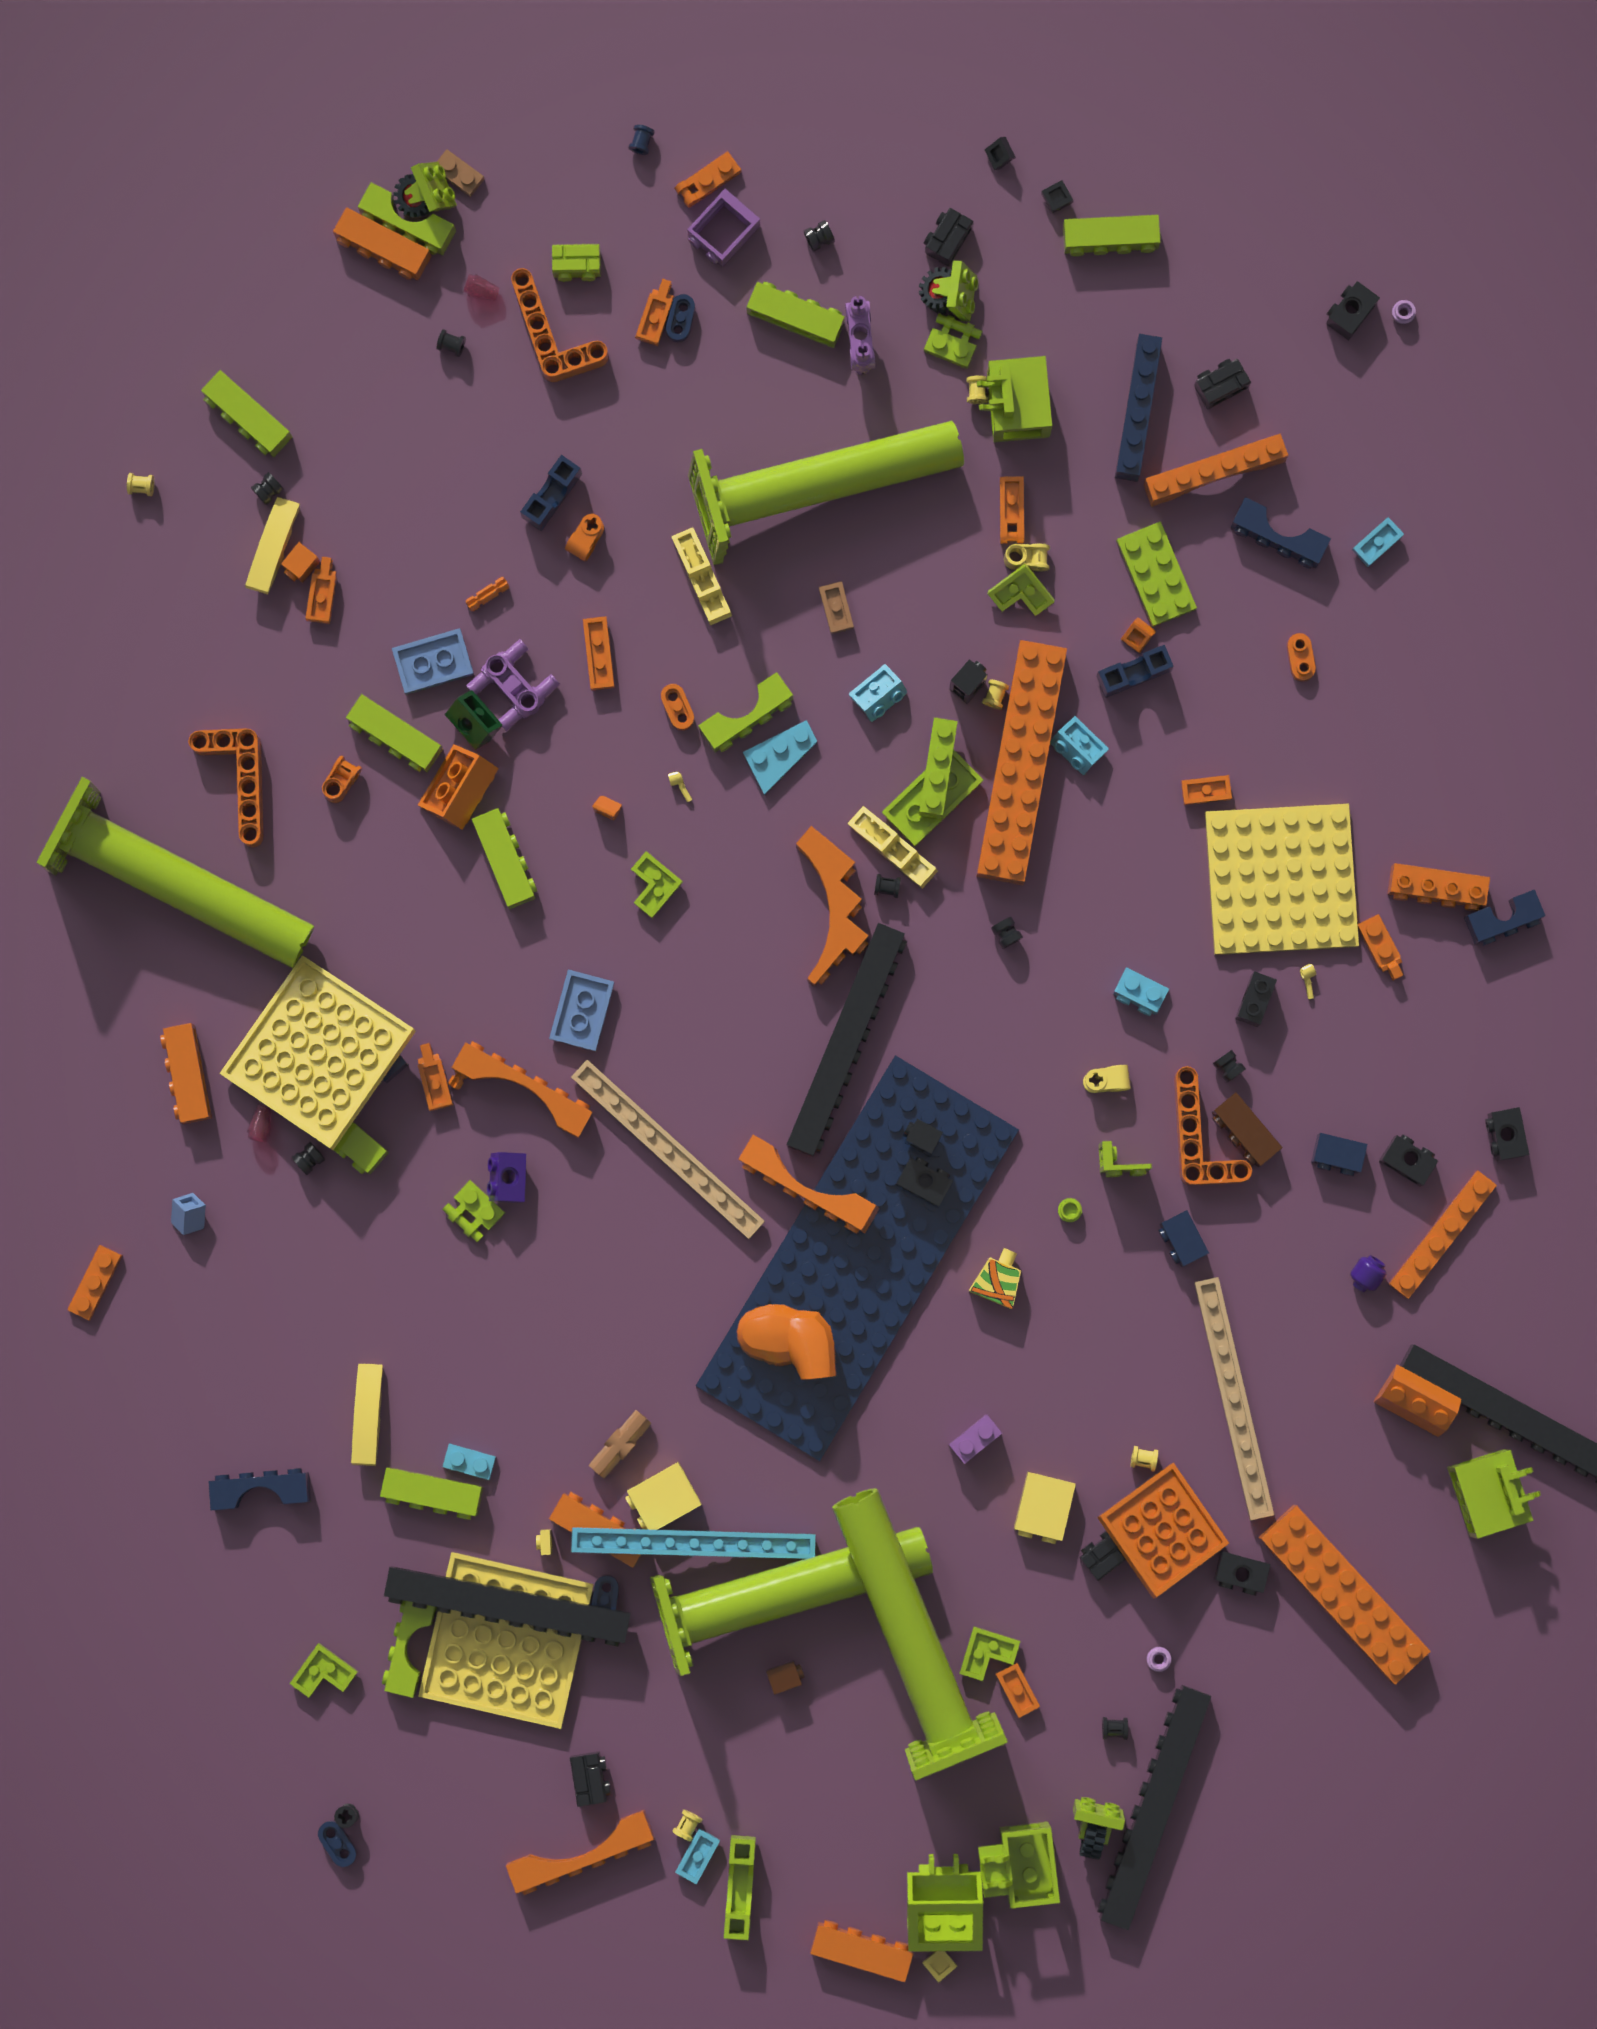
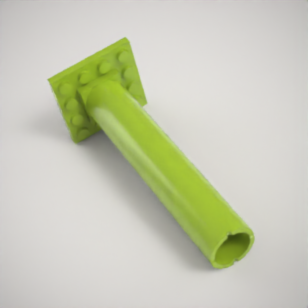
(817, 479)
(171, 879)
(768, 1595)
(913, 1641)

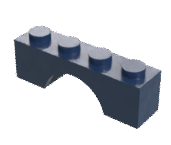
(1253, 522)
(290, 1487)

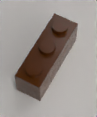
(1246, 1130)

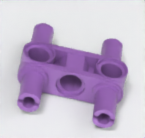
(861, 351)
(513, 684)

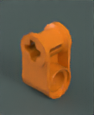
(584, 541)
(341, 778)

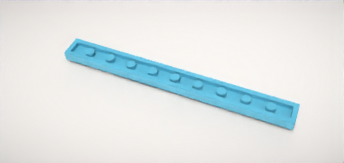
(692, 1543)

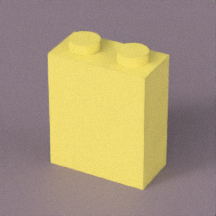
(663, 1498)
(1044, 1507)

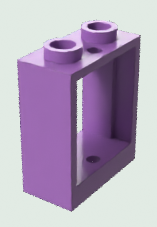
(738, 209)

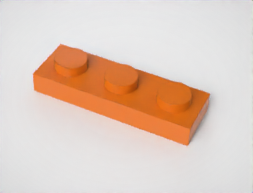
(598, 653)
(94, 1282)

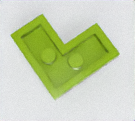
(1021, 585)
(660, 882)
(982, 1647)
(323, 1665)

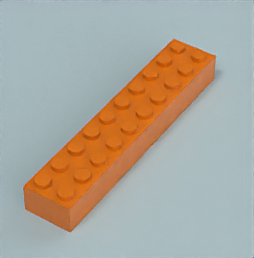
(1021, 762)

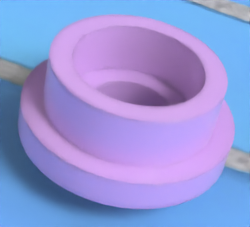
(1406, 305)
(1166, 1659)

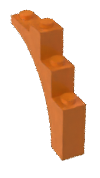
(843, 934)

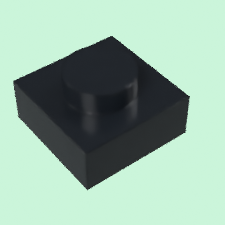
(999, 153)
(1057, 196)

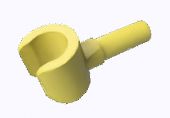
(676, 779)
(1306, 973)

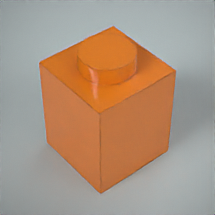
(299, 563)

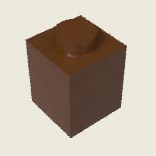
(785, 1676)

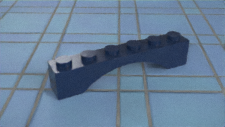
(1138, 407)

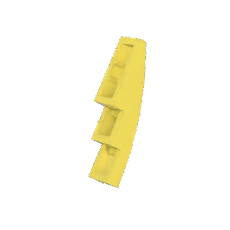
(272, 545)
(701, 576)
(892, 847)
(367, 1414)

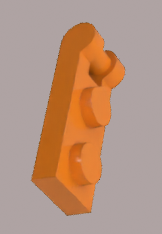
(708, 179)
(1011, 509)

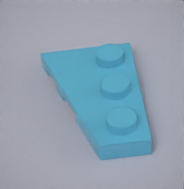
(779, 754)

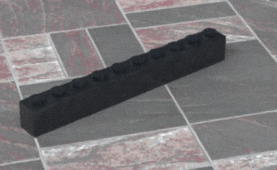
(845, 1040)
(1506, 1412)
(506, 1604)
(1154, 1807)

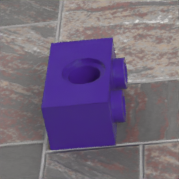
(515, 1166)

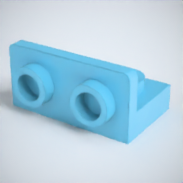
(878, 693)
(1078, 745)
(1140, 991)

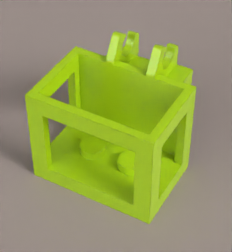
(1018, 399)
(1491, 1493)
(1021, 1866)
(944, 1908)

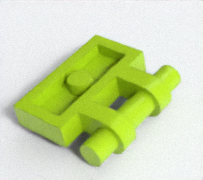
(950, 347)
(478, 1204)

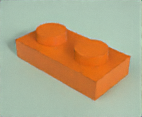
(1206, 790)
(1017, 1690)

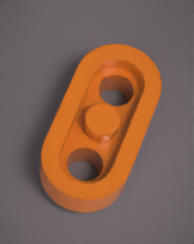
(1301, 656)
(678, 707)

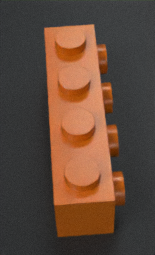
(1438, 886)

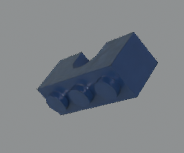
(556, 488)
(1140, 670)
(1525, 911)

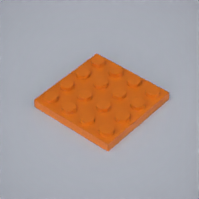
(1163, 1530)

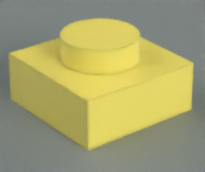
(544, 1542)
(939, 1964)

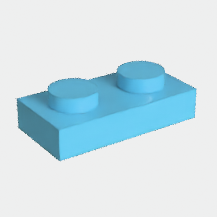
(1378, 542)
(469, 1461)
(697, 1856)

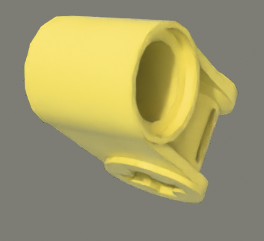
(1032, 554)
(1112, 1079)

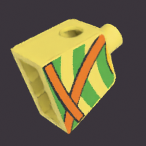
(998, 1280)

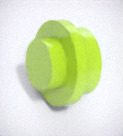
(1069, 1210)

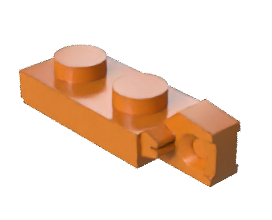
(655, 314)
(321, 593)
(1381, 946)
(434, 1079)

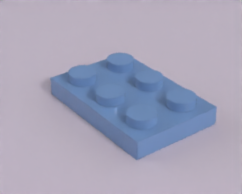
(432, 661)
(582, 1010)

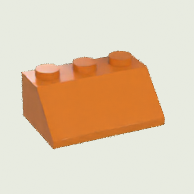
(458, 786)
(1418, 1401)

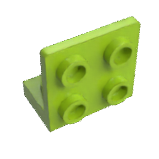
(1108, 1155)

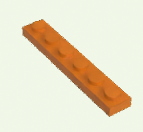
(1442, 1234)

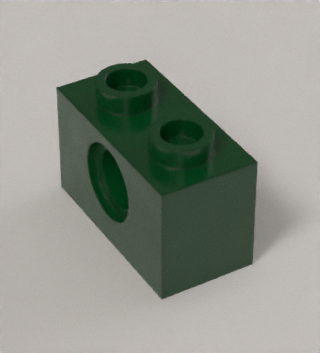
(473, 719)

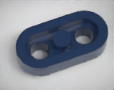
(680, 319)
(603, 1598)
(335, 1844)

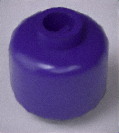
(1368, 1273)

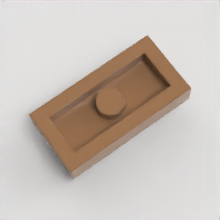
(460, 173)
(836, 607)

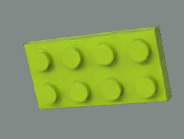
(1156, 574)
(904, 810)

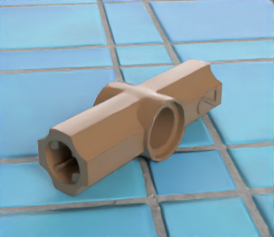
(620, 1444)

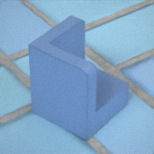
(188, 1213)

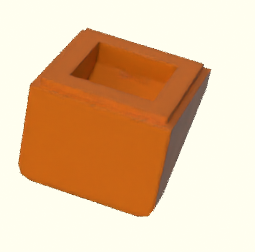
(1138, 635)
(607, 807)

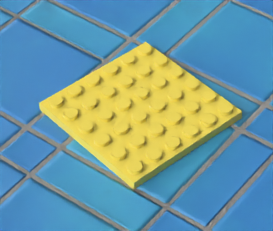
(1281, 879)
(317, 1052)
(502, 1665)

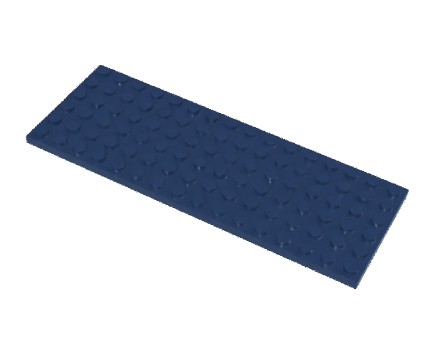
(862, 1279)

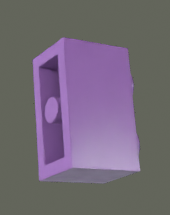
(975, 1439)

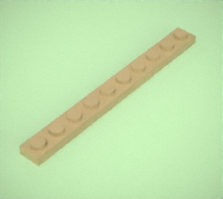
(668, 1149)
(1234, 1398)

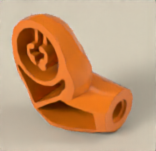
(789, 1337)

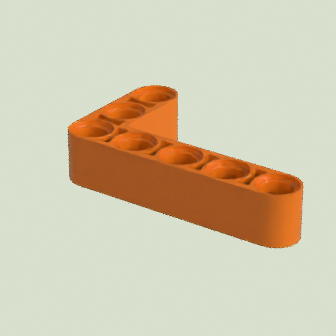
(544, 335)
(244, 776)
(1195, 1138)

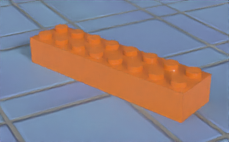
(1344, 1594)

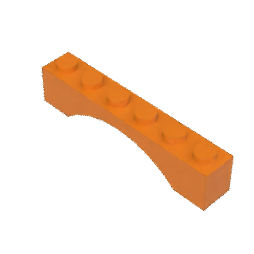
(1237, 461)
(478, 1065)
(850, 1208)
(533, 1870)

